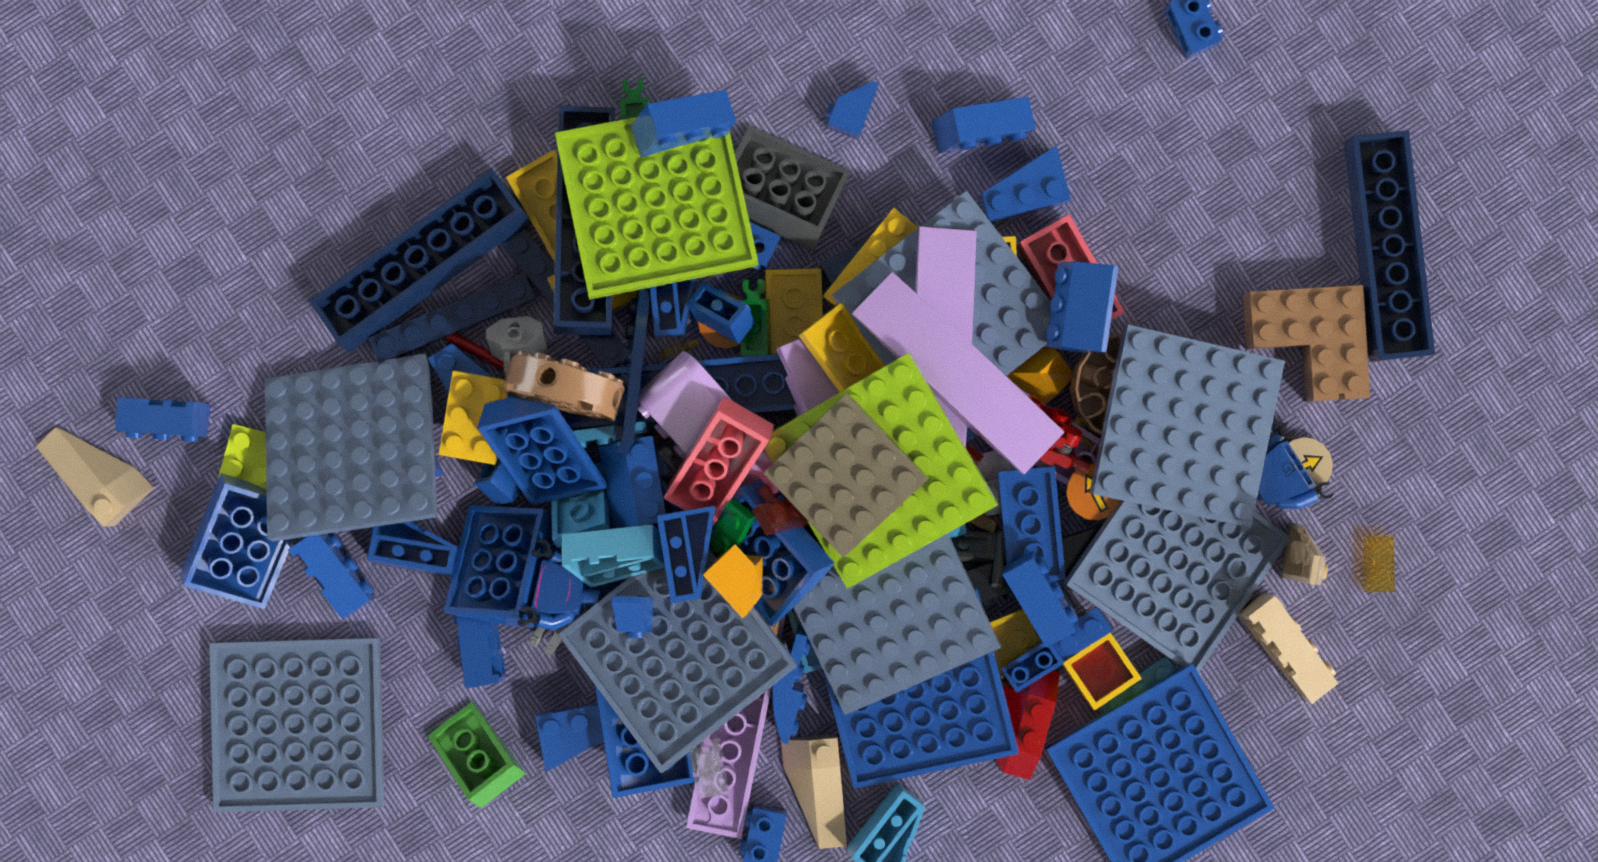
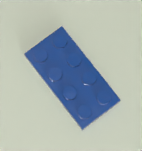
(1032, 517)

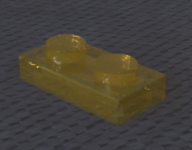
(1379, 563)

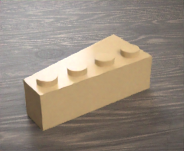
(1288, 647)

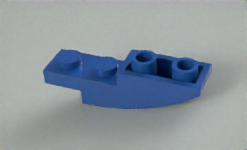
(1041, 660)
(788, 694)

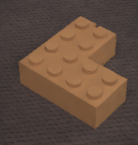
(1326, 326)

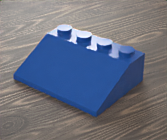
(538, 450)
(232, 546)
(790, 560)
(495, 563)
(627, 762)

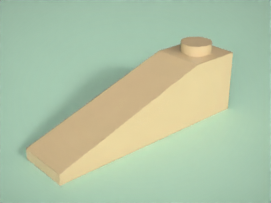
(95, 477)
(1303, 558)
(816, 780)

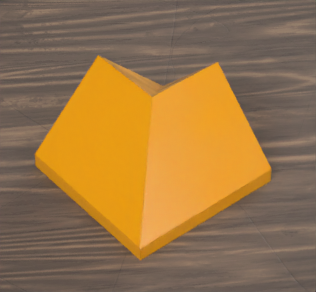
(1042, 374)
(737, 578)

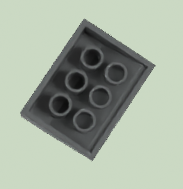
(787, 187)

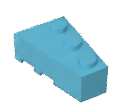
(612, 553)

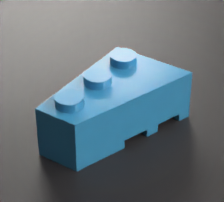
(889, 829)

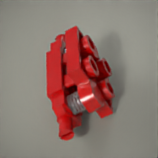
(1062, 450)

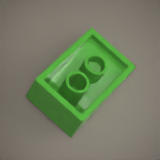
(476, 755)

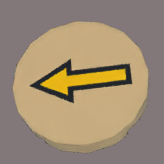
(1314, 458)

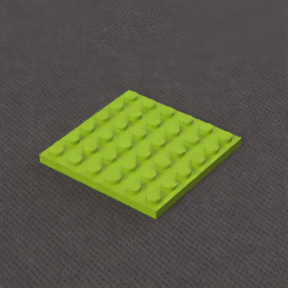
(653, 214)
(915, 420)

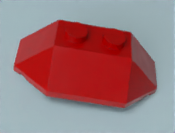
(1031, 717)

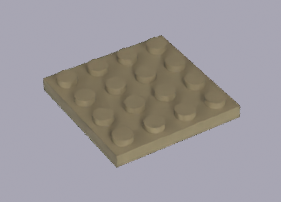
(846, 475)

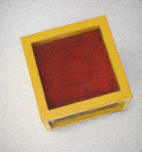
(1101, 671)

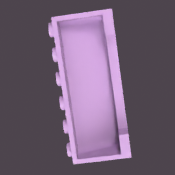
(682, 403)

